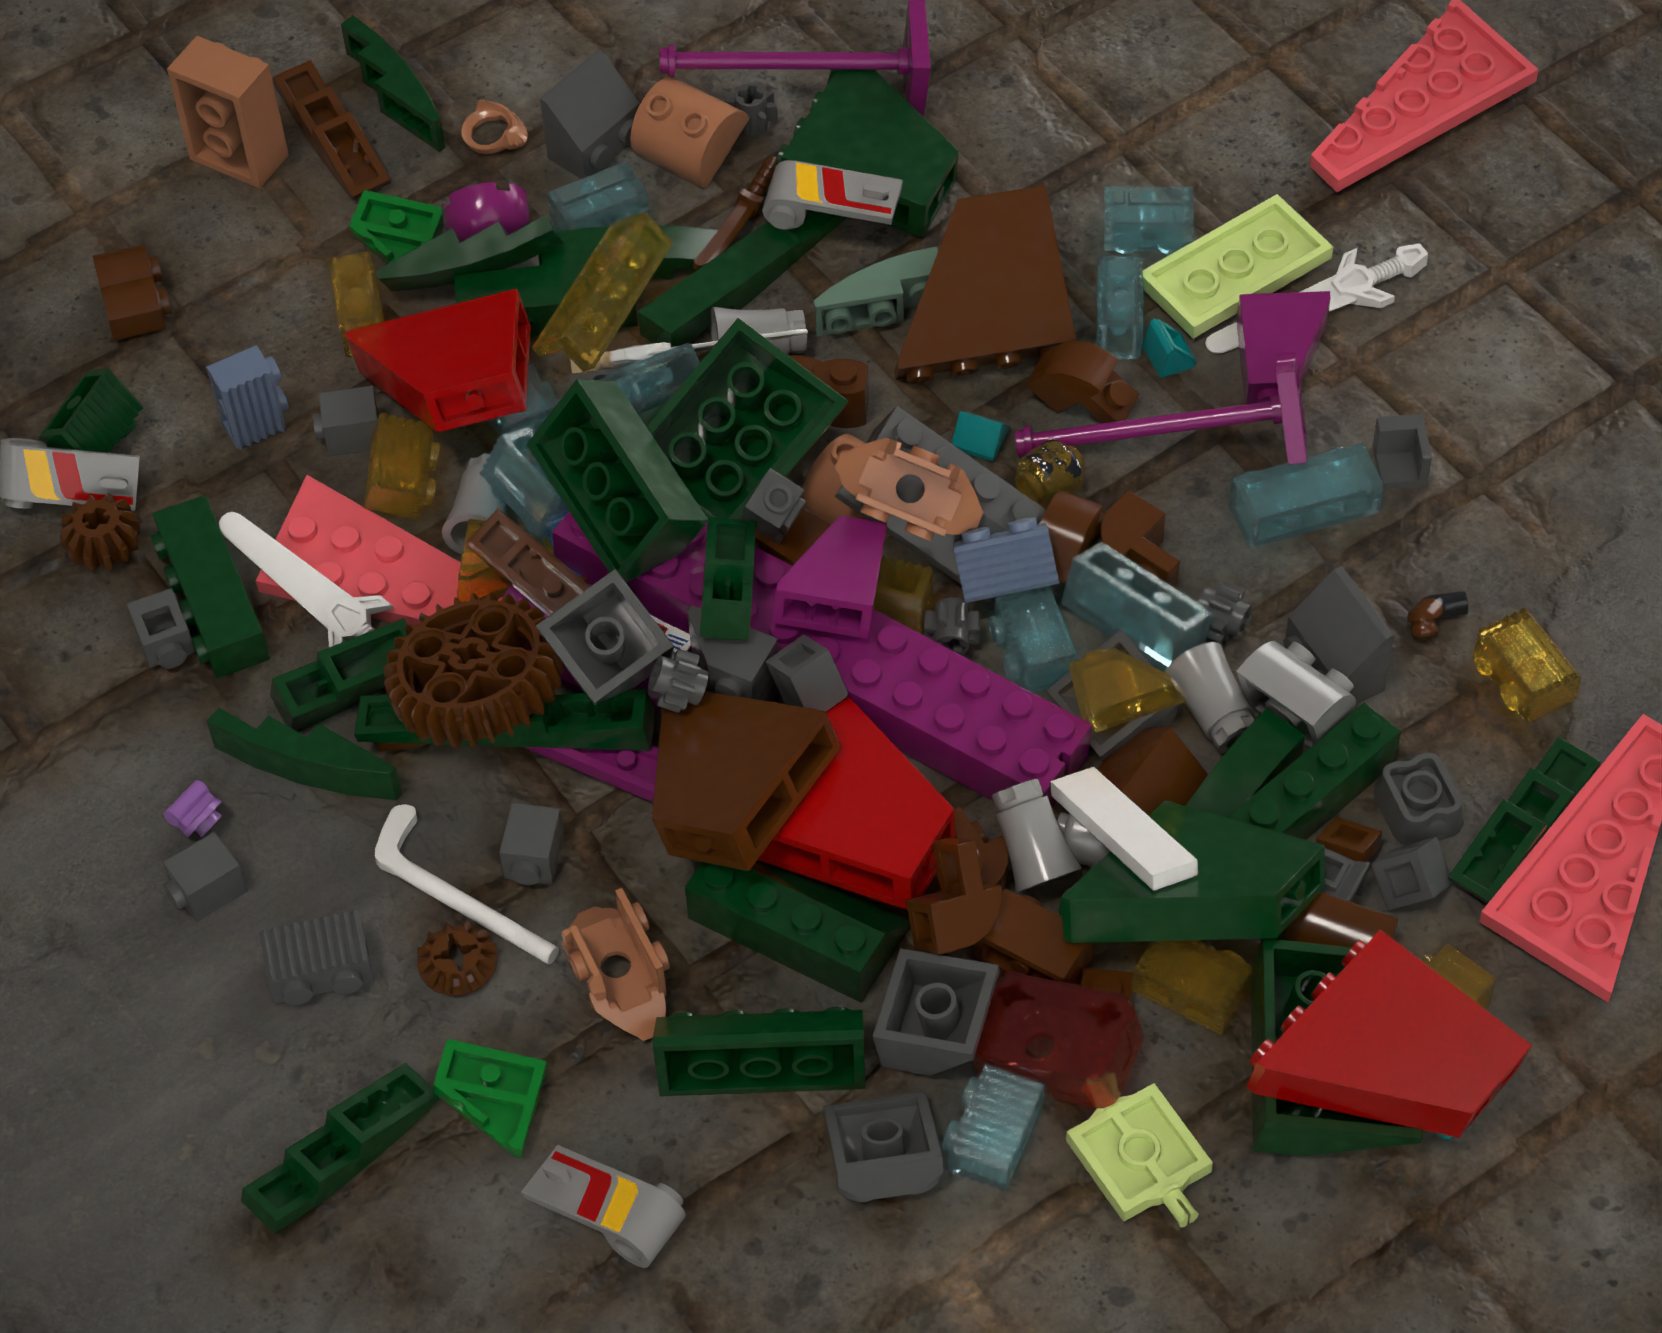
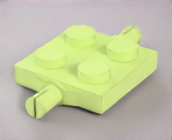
(1141, 1155)

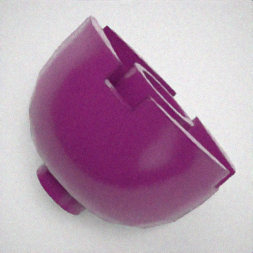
(482, 206)

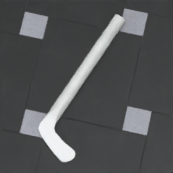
(388, 858)

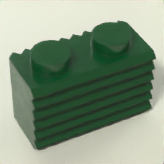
(93, 415)

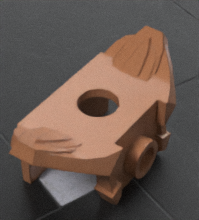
(948, 497)
(640, 994)

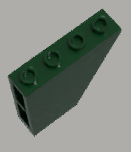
(873, 130)
(1245, 886)

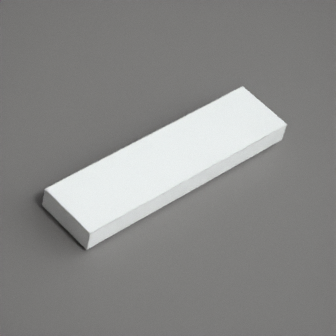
(1124, 828)

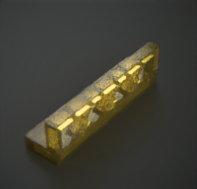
(605, 291)

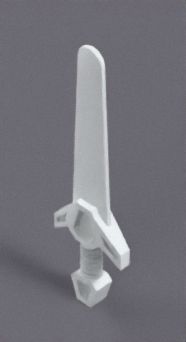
(1350, 285)
(633, 354)
(328, 603)

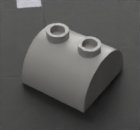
(1295, 690)

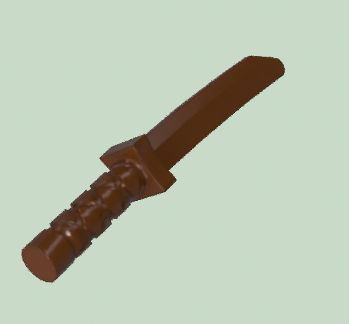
(746, 205)

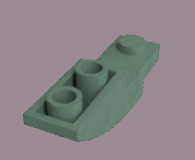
(874, 294)

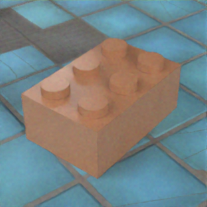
(228, 111)

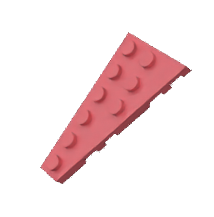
(1429, 90)
(365, 555)
(1586, 874)

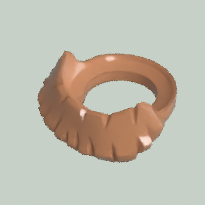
(512, 138)

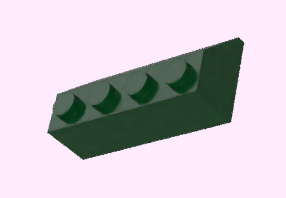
(615, 479)
(798, 923)
(759, 1052)

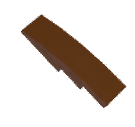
(331, 130)

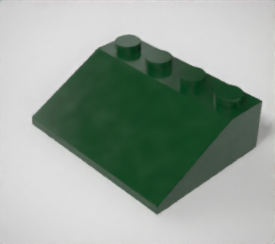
(741, 416)
(1280, 981)

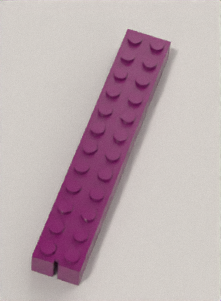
(908, 685)

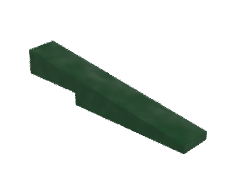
(731, 279)
(568, 722)

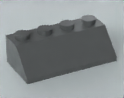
(996, 497)

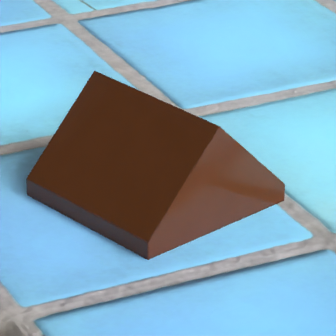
(1154, 769)

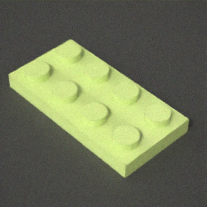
(1244, 256)

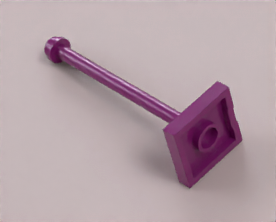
(911, 60)
(1282, 408)

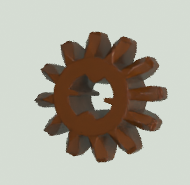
(100, 532)

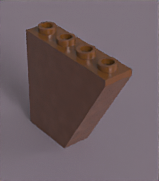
(991, 290)
(735, 775)

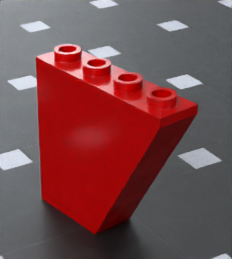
(451, 361)
(865, 818)
(1390, 1045)

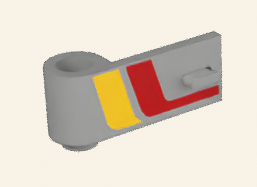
(829, 190)
(63, 476)
(625, 1209)

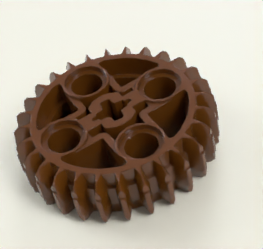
(472, 671)

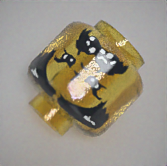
(1048, 470)

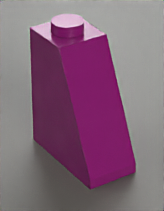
(1277, 325)
(834, 580)

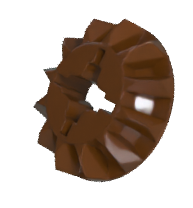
(441, 973)

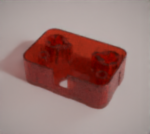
(1091, 1029)

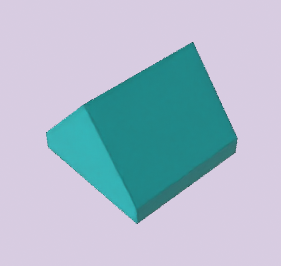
(1167, 349)
(979, 435)

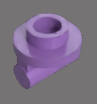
(194, 810)

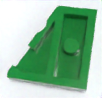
(394, 224)
(492, 1090)

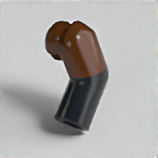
(1433, 607)

